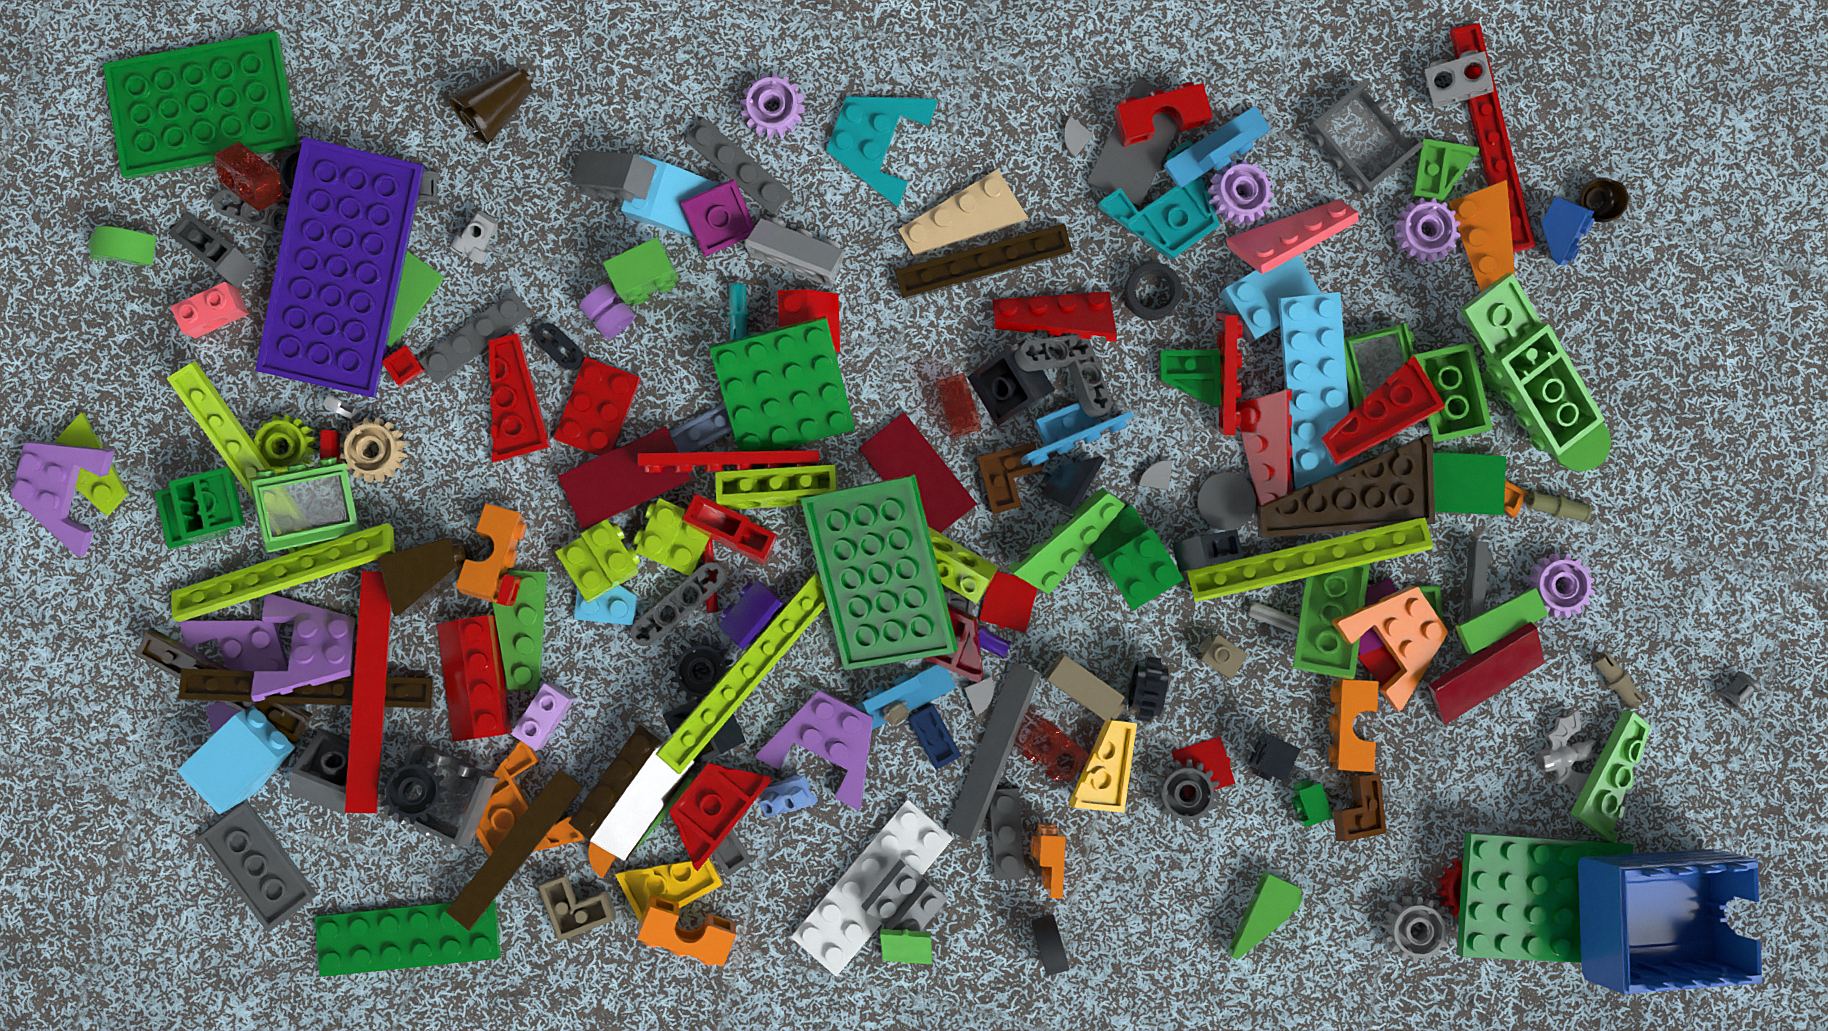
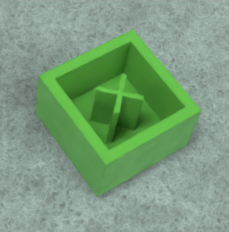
(642, 272)

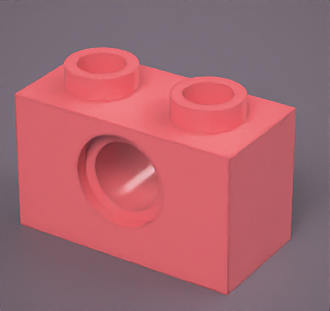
(209, 310)

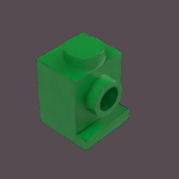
(1311, 802)

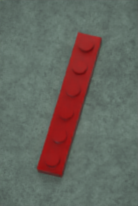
(716, 460)

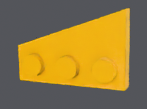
(1107, 770)
(670, 881)

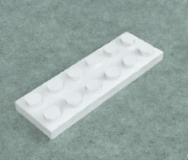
(839, 922)

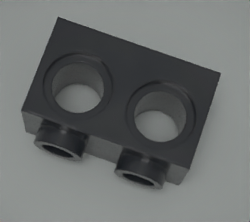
(1207, 550)
(1273, 758)

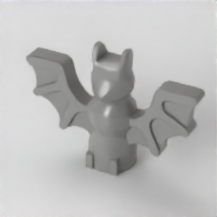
(1562, 756)

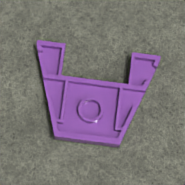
(47, 485)
(319, 647)
(243, 648)
(833, 732)

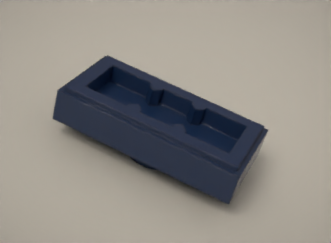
(934, 736)

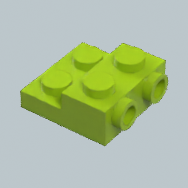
(670, 539)
(598, 560)

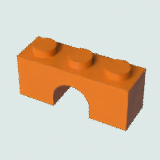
(485, 577)
(1347, 749)
(707, 943)

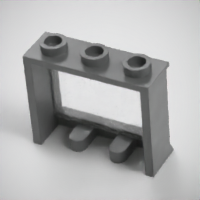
(1362, 139)
(464, 800)

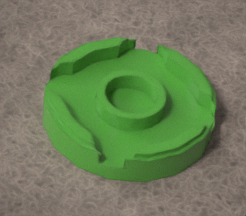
(1588, 451)

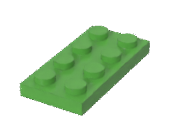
(1318, 642)

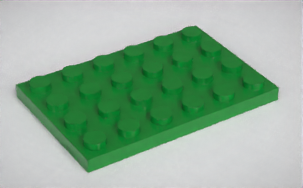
(196, 101)
(879, 573)
(1524, 896)

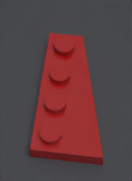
(516, 412)

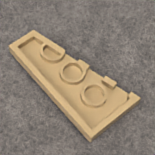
(971, 212)

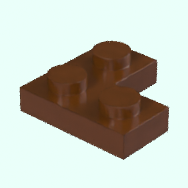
(998, 475)
(1367, 815)

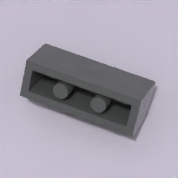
(613, 175)

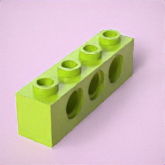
(773, 486)
(961, 568)

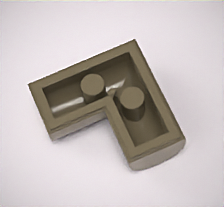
(573, 916)

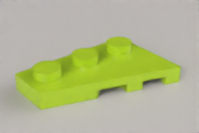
(103, 491)

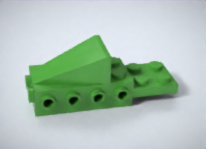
(1530, 367)

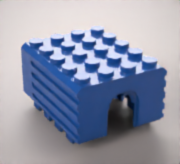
(1663, 922)

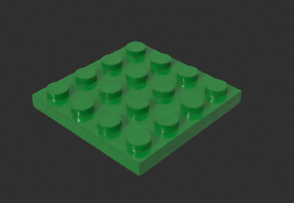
(783, 386)

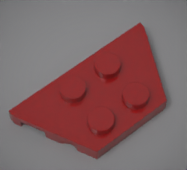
(714, 807)

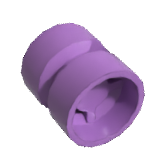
(604, 307)

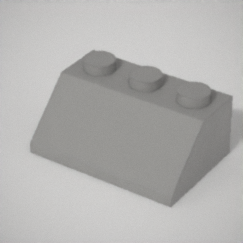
(795, 251)

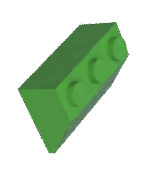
(1460, 387)

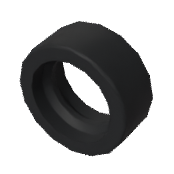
(1157, 269)
(1050, 945)

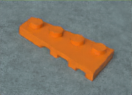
(1486, 232)

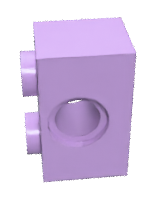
(543, 716)

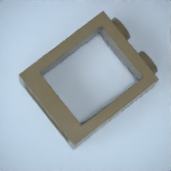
(1085, 688)

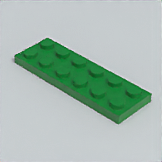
(402, 939)

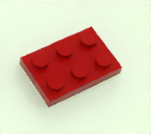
(597, 408)

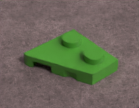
(1439, 168)

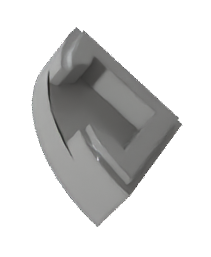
(1076, 137)
(342, 407)
(1157, 475)
(980, 694)

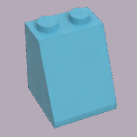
(236, 760)

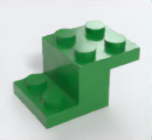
(199, 508)
(1134, 559)

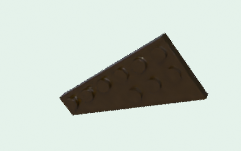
(1365, 496)

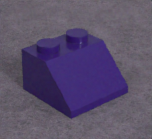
(751, 614)

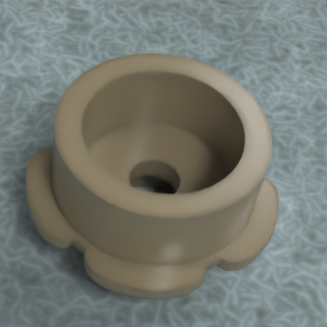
(895, 712)

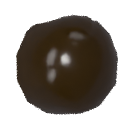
(1607, 190)

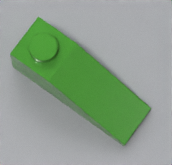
(1267, 909)

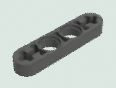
(266, 222)
(681, 607)

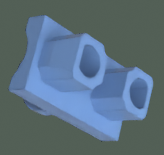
(787, 796)

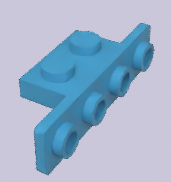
(1218, 147)
(1070, 426)
(914, 690)

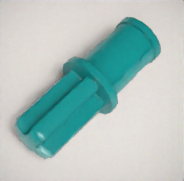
(738, 311)

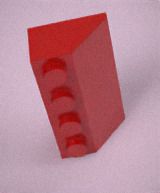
(474, 678)

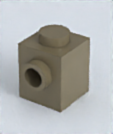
(1221, 655)

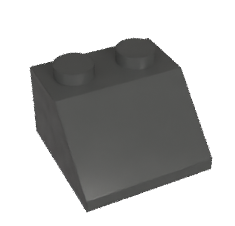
(322, 772)

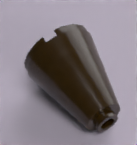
(492, 102)

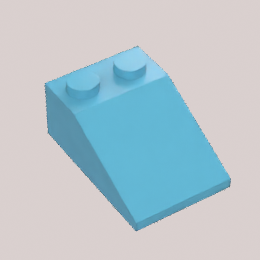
(662, 203)
(1257, 295)

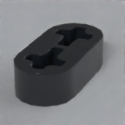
(564, 341)

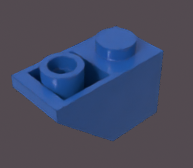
(1564, 227)

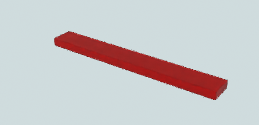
(1493, 138)
(368, 696)

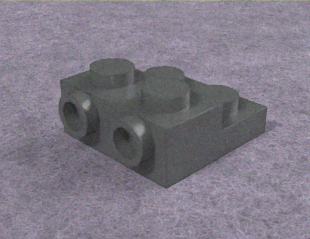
(905, 900)

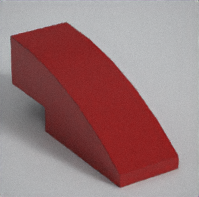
(730, 529)

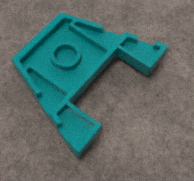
(866, 133)
(1171, 221)

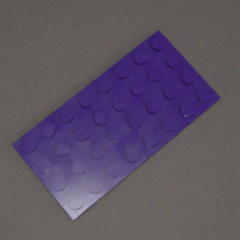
(339, 267)

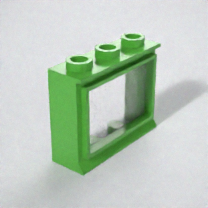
(1374, 358)
(303, 504)

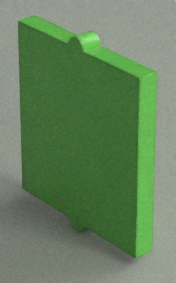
(906, 946)

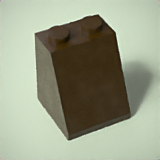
(422, 573)

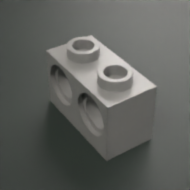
(1461, 86)

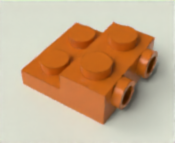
(1049, 852)

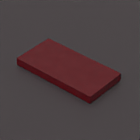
(904, 451)
(616, 483)
(1487, 673)

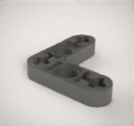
(1076, 362)

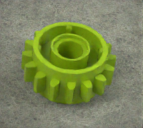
(274, 433)

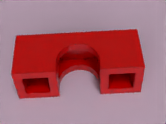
(1186, 104)

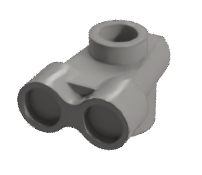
(472, 241)

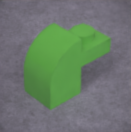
(122, 246)

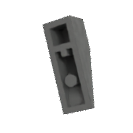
(212, 250)

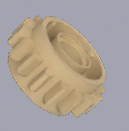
(357, 450)

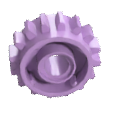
(769, 90)
(1251, 182)
(1438, 219)
(1575, 579)

